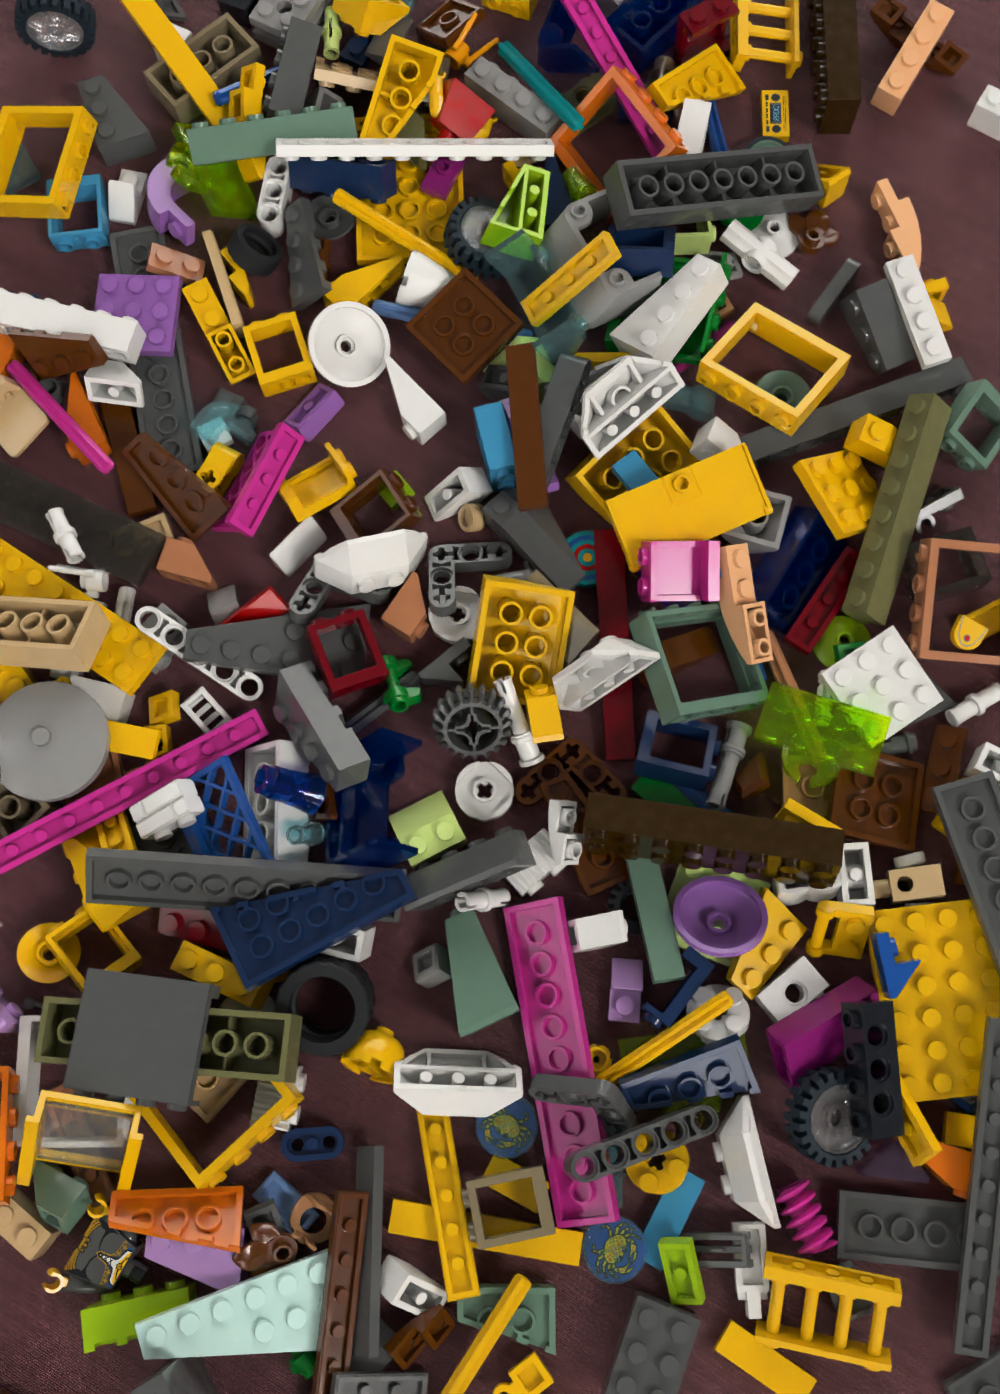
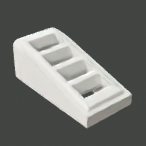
(194, 699)

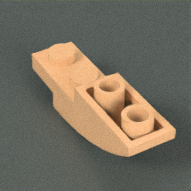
(898, 221)
(737, 600)

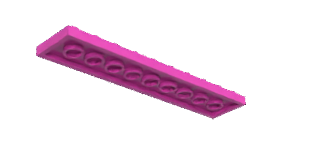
(558, 1046)

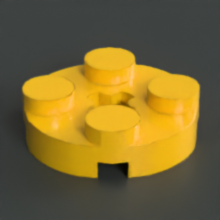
(664, 1180)

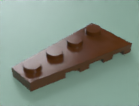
(180, 490)
(594, 871)

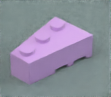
(198, 1262)

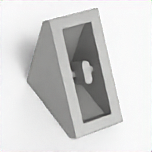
(223, 603)

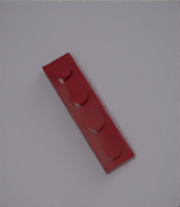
(823, 604)

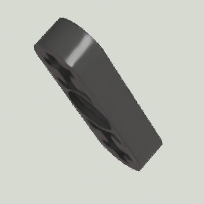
(833, 292)

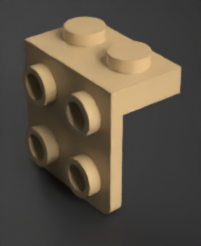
(19, 417)

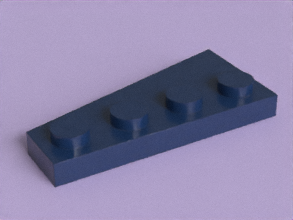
(700, 1073)

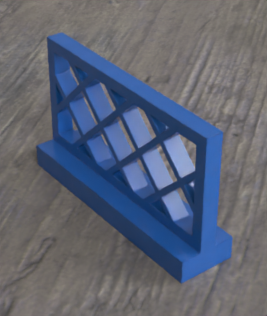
(203, 836)

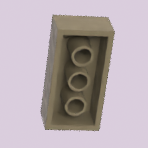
(222, 52)

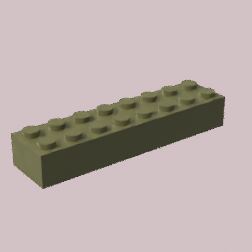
(234, 1044)

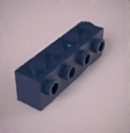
(358, 177)

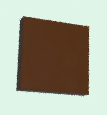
(448, 21)

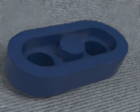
(314, 1145)

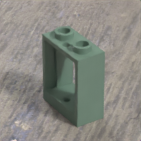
(987, 402)

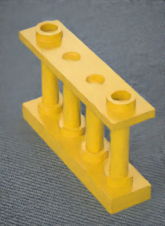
(742, 28)
(846, 1283)

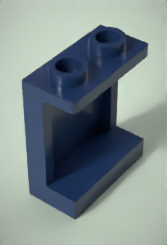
(700, 969)

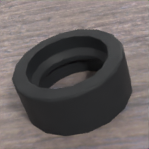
(255, 263)

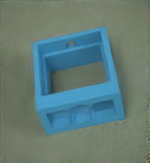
(90, 189)
(495, 445)

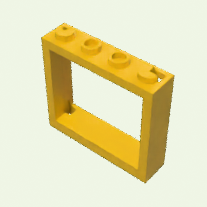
(70, 167)
(792, 340)
(236, 1152)

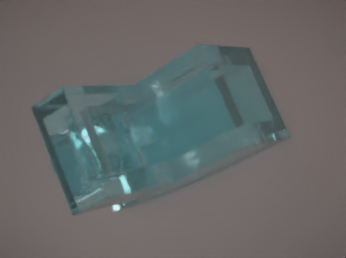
(216, 418)

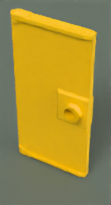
(690, 503)

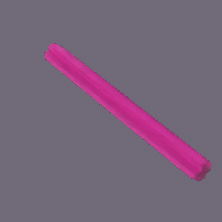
(60, 417)

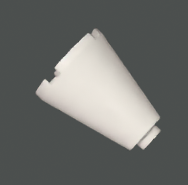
(421, 280)

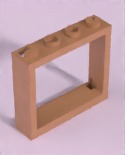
(924, 589)

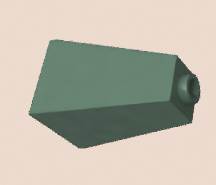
(477, 979)

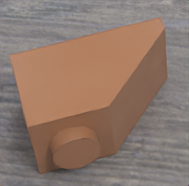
(184, 564)
(407, 611)

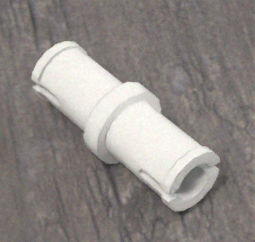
(65, 535)
(973, 705)
(482, 899)

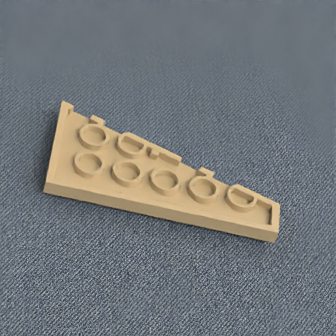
(342, 74)

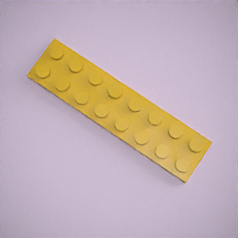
(125, 653)

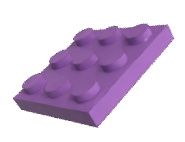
(149, 300)

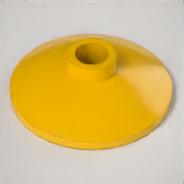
(31, 955)

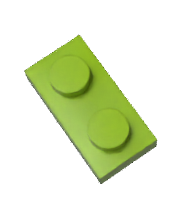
(681, 1270)

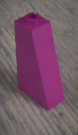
(814, 1032)

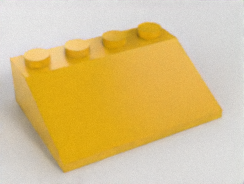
(655, 440)
(519, 633)

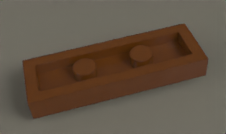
(943, 763)

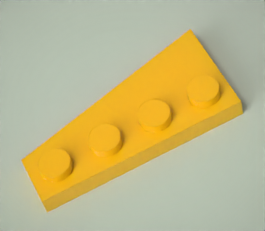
(703, 77)

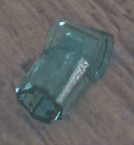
(695, 401)

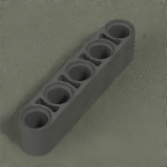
(561, 406)
(656, 1143)

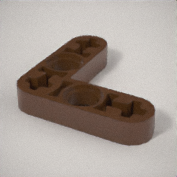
(575, 766)

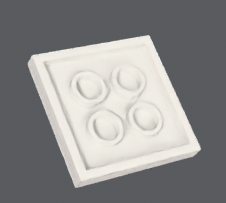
(884, 680)

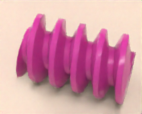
(805, 1217)

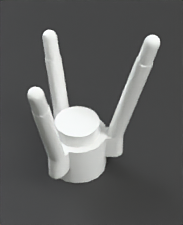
(90, 579)

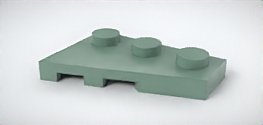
(532, 1322)

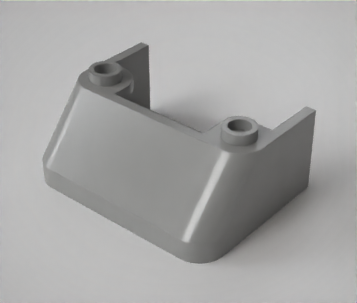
(613, 291)

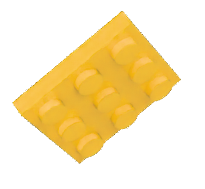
(839, 491)

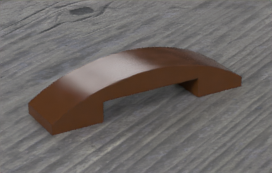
(896, 27)

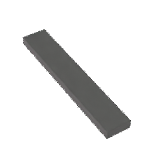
(367, 1322)

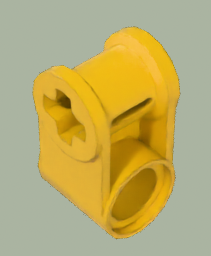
(220, 467)

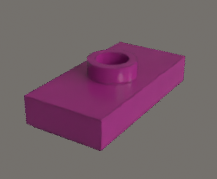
(442, 177)

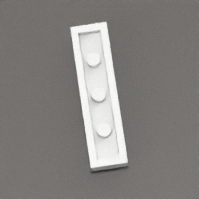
(917, 311)

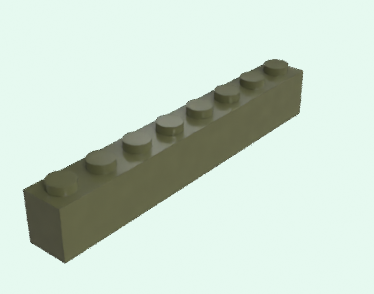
(896, 509)

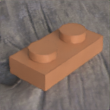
(174, 263)

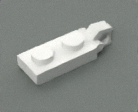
(750, 1281)

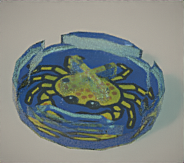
(509, 1130)
(615, 1250)

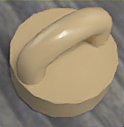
(471, 517)

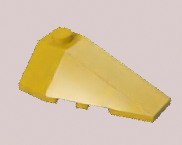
(401, 86)

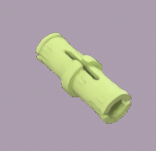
(331, 27)

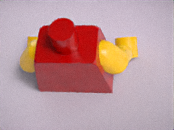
(458, 110)

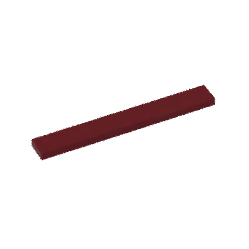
(613, 620)

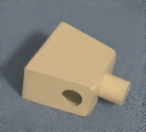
(923, 881)

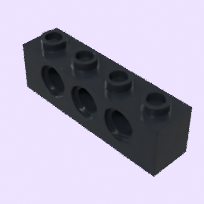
(872, 1069)

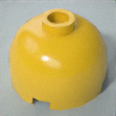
(374, 1055)

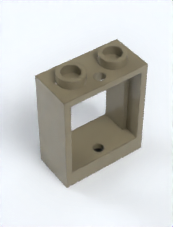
(471, 1200)

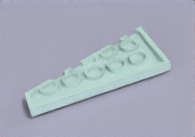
(256, 1316)

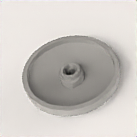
(51, 741)

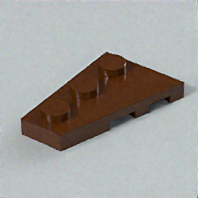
(58, 354)

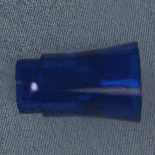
(291, 787)

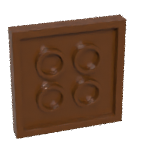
(464, 326)
(881, 806)

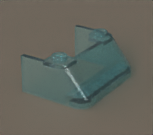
(525, 270)

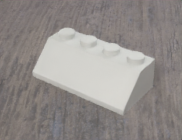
(272, 815)

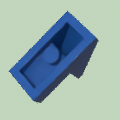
(892, 974)

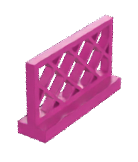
(259, 479)

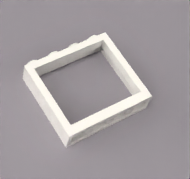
(29, 1073)

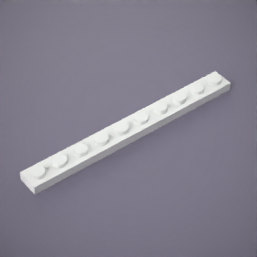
(403, 148)

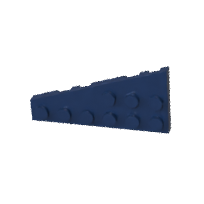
(292, 926)

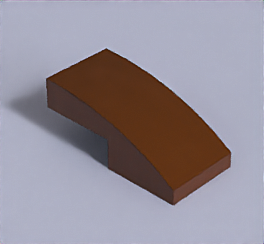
(427, 1329)

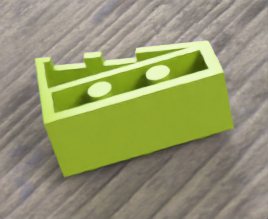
(521, 208)
(115, 1314)

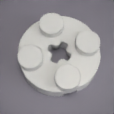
(453, 631)
(484, 808)
(734, 1021)

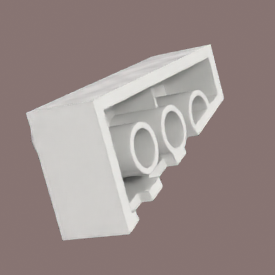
(672, 312)

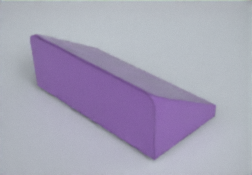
(315, 411)

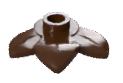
(813, 231)
(261, 1253)

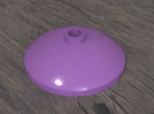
(722, 904)

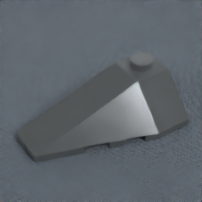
(534, 538)

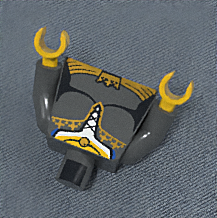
(100, 1258)

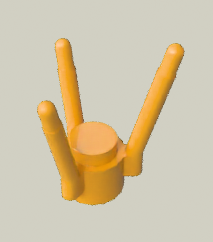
(460, 50)

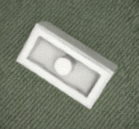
(298, 546)

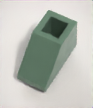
(59, 1197)

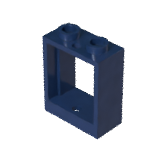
(645, 250)
(674, 772)

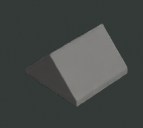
(764, 532)

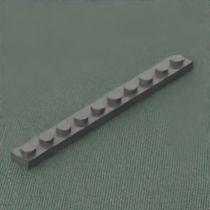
(982, 1213)

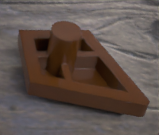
(753, 777)
(328, 808)

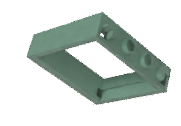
(659, 677)

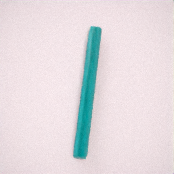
(541, 86)

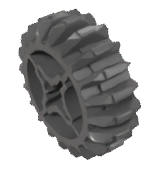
(454, 726)

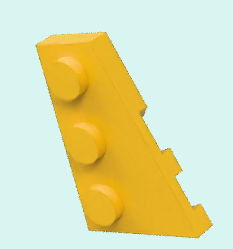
(755, 967)

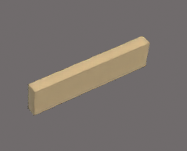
(224, 282)

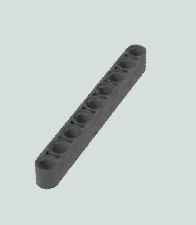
(836, 418)

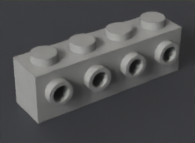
(512, 101)

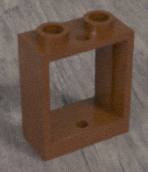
(345, 510)

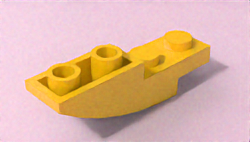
(244, 102)
(218, 331)

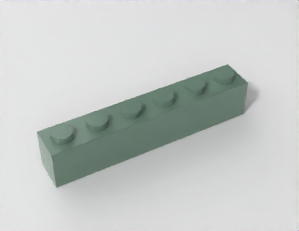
(258, 134)

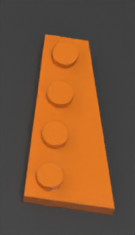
(182, 1214)

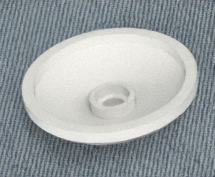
(366, 340)

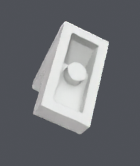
(127, 196)

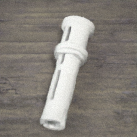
(521, 735)

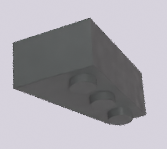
(119, 130)
(878, 326)

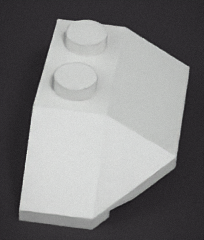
(625, 400)
(371, 561)
(600, 671)
(457, 1082)
(744, 1163)

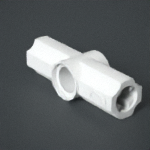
(759, 254)

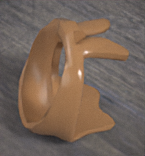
(307, 1201)

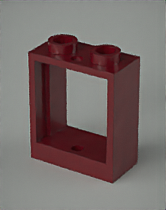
(354, 681)

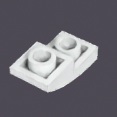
(564, 843)

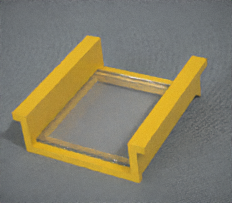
(81, 1134)

